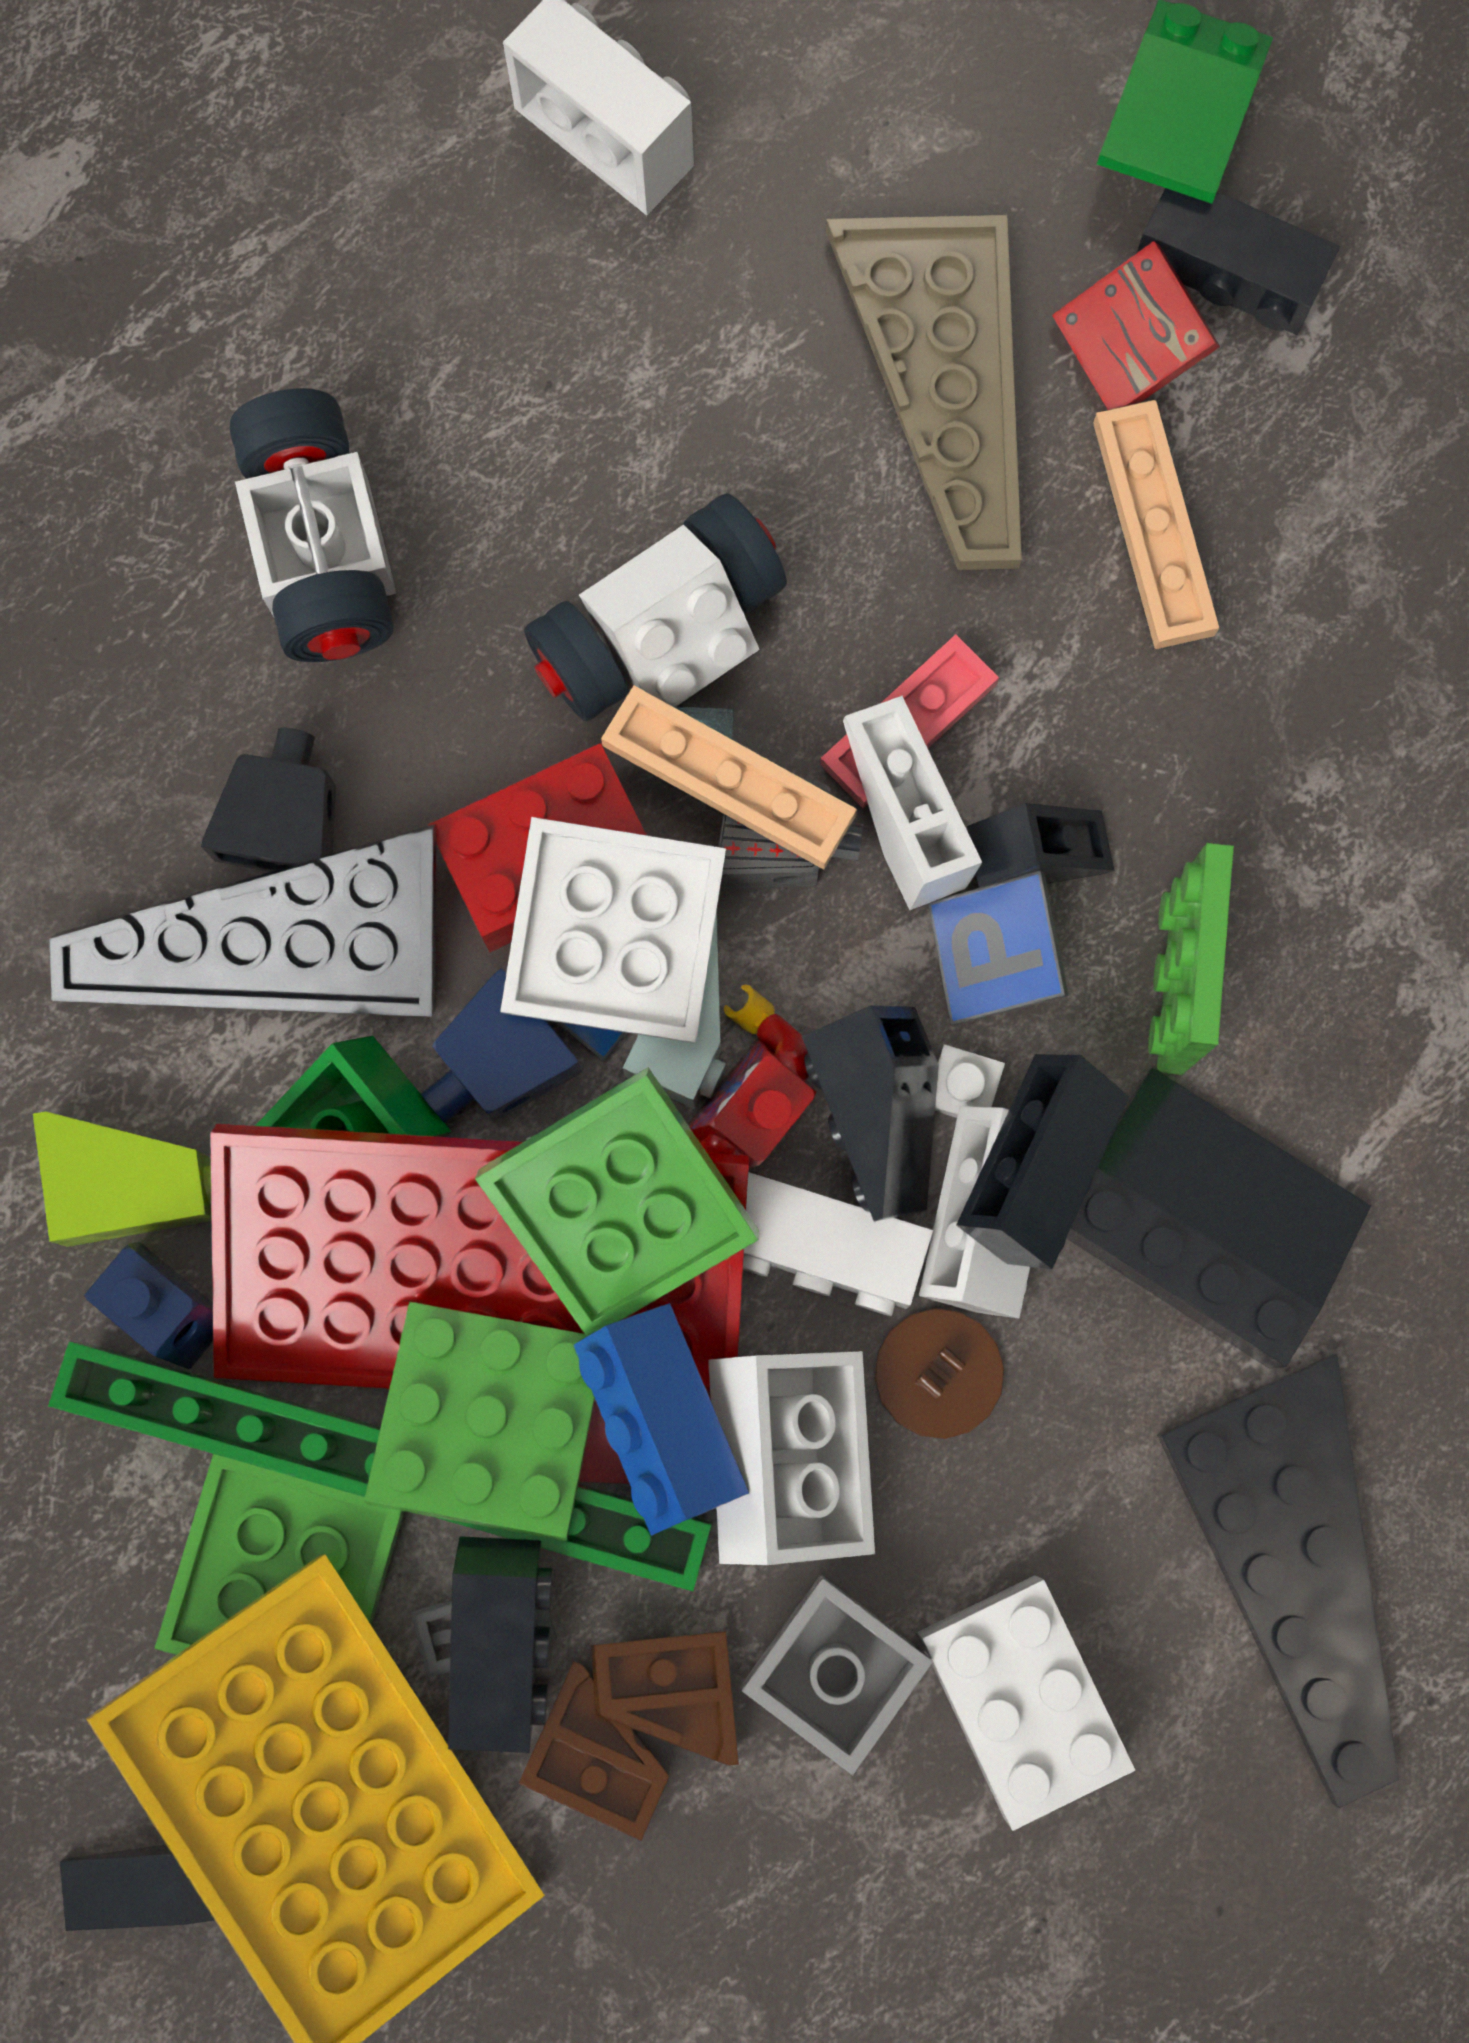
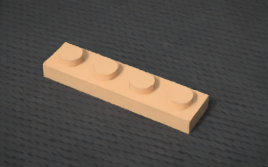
(1155, 524)
(728, 777)

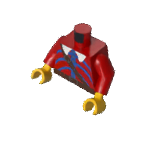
(761, 1091)

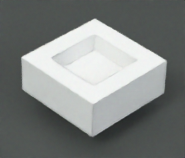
(965, 1080)

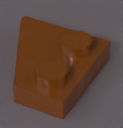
(670, 1691)
(594, 1762)

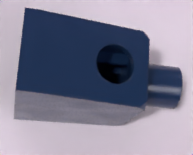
(497, 1058)
(154, 1305)

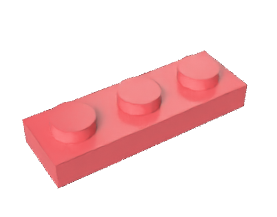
(936, 697)

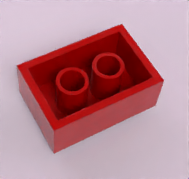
(490, 837)

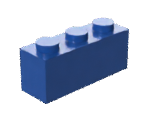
(659, 1418)

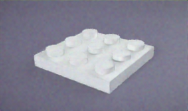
(613, 930)

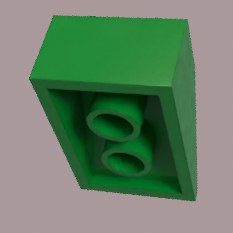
(1185, 100)
(356, 1090)

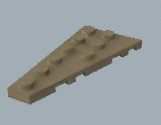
(943, 340)

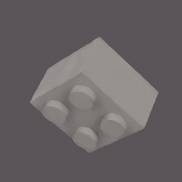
(836, 1674)

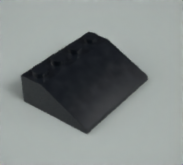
(1217, 1221)

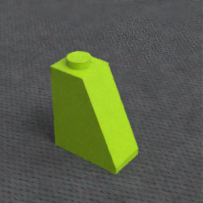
(116, 1182)

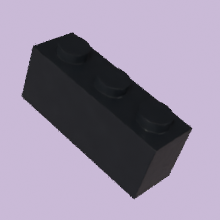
(1241, 257)
(1043, 1160)
(497, 1644)

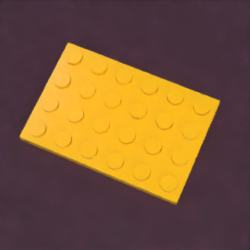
(316, 1809)

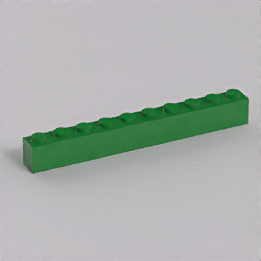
(336, 1453)

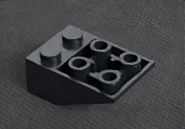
(881, 1101)

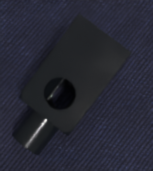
(274, 808)

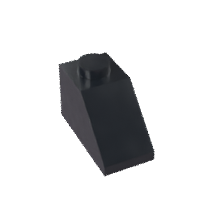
(1039, 837)

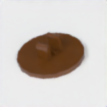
(939, 1373)

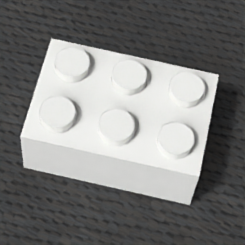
(600, 102)
(802, 1454)
(1025, 1702)

